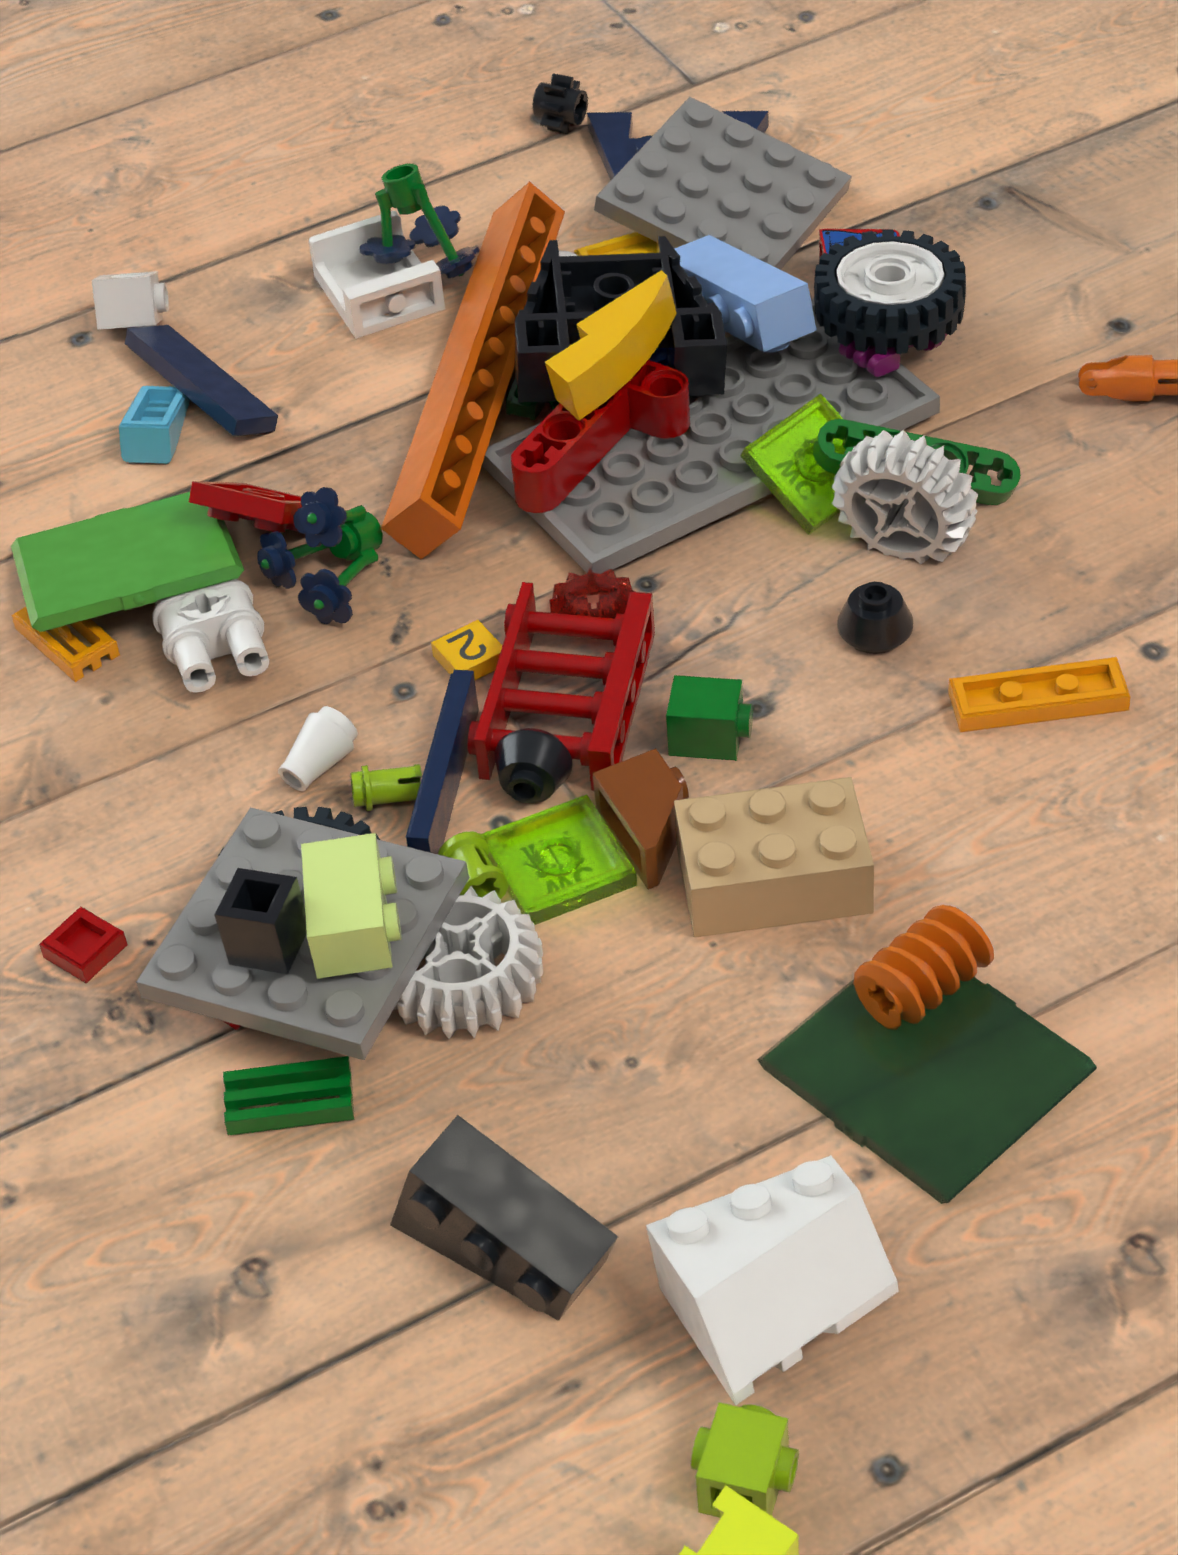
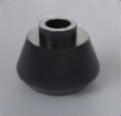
(875, 618)
(532, 764)

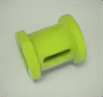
(482, 873)

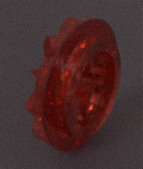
(573, 600)

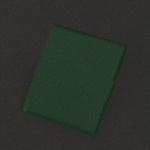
(933, 1093)

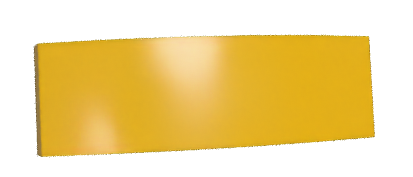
(612, 346)

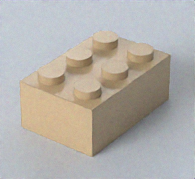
(774, 857)

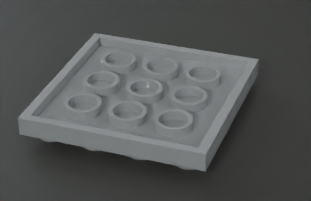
(725, 182)
(327, 1012)

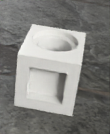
(129, 300)

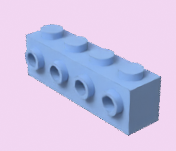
(753, 296)

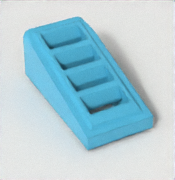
(153, 425)

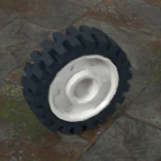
(889, 291)

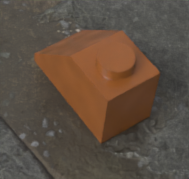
(639, 810)

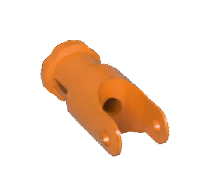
(1130, 378)

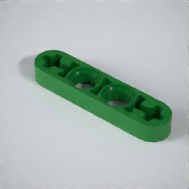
(980, 458)

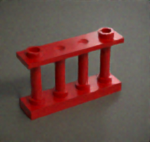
(608, 710)

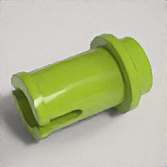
(385, 785)

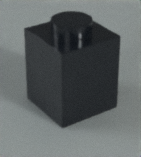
(262, 920)

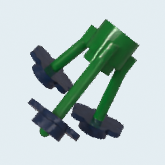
(437, 226)
(348, 535)

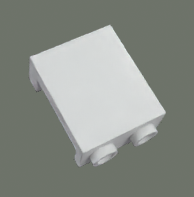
(372, 293)

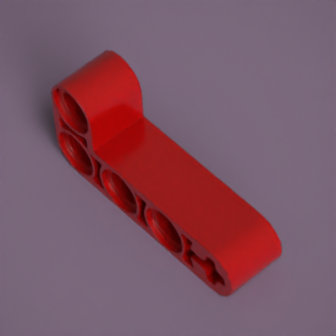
(567, 449)

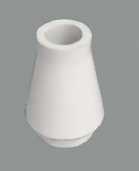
(318, 747)

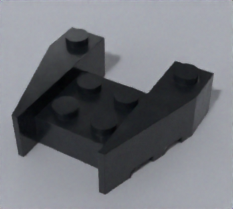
(578, 286)

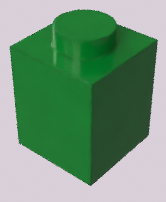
(707, 717)

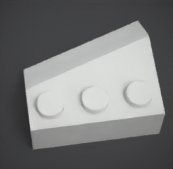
(771, 1269)

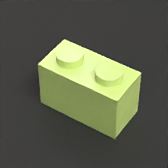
(347, 905)

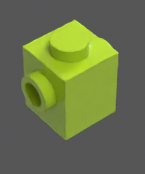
(746, 1453)

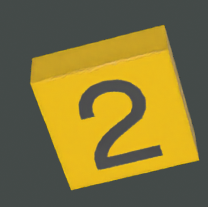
(468, 649)

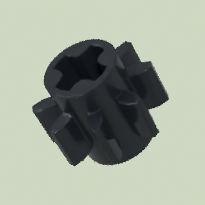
(560, 103)

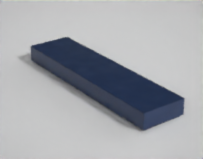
(201, 380)
(444, 765)

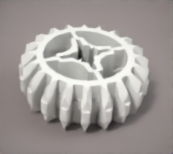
(905, 497)
(460, 977)

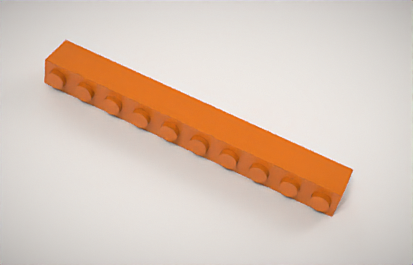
(471, 377)

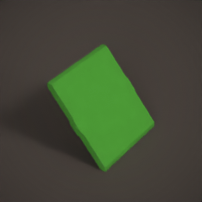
(122, 561)

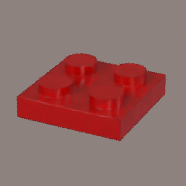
(230, 501)

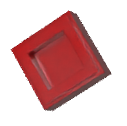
(83, 944)

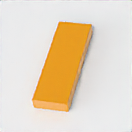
(1038, 694)

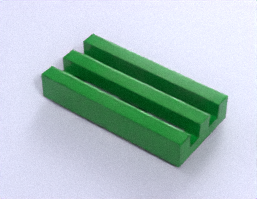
(288, 1088)

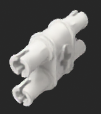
(208, 626)

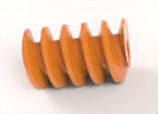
(922, 966)

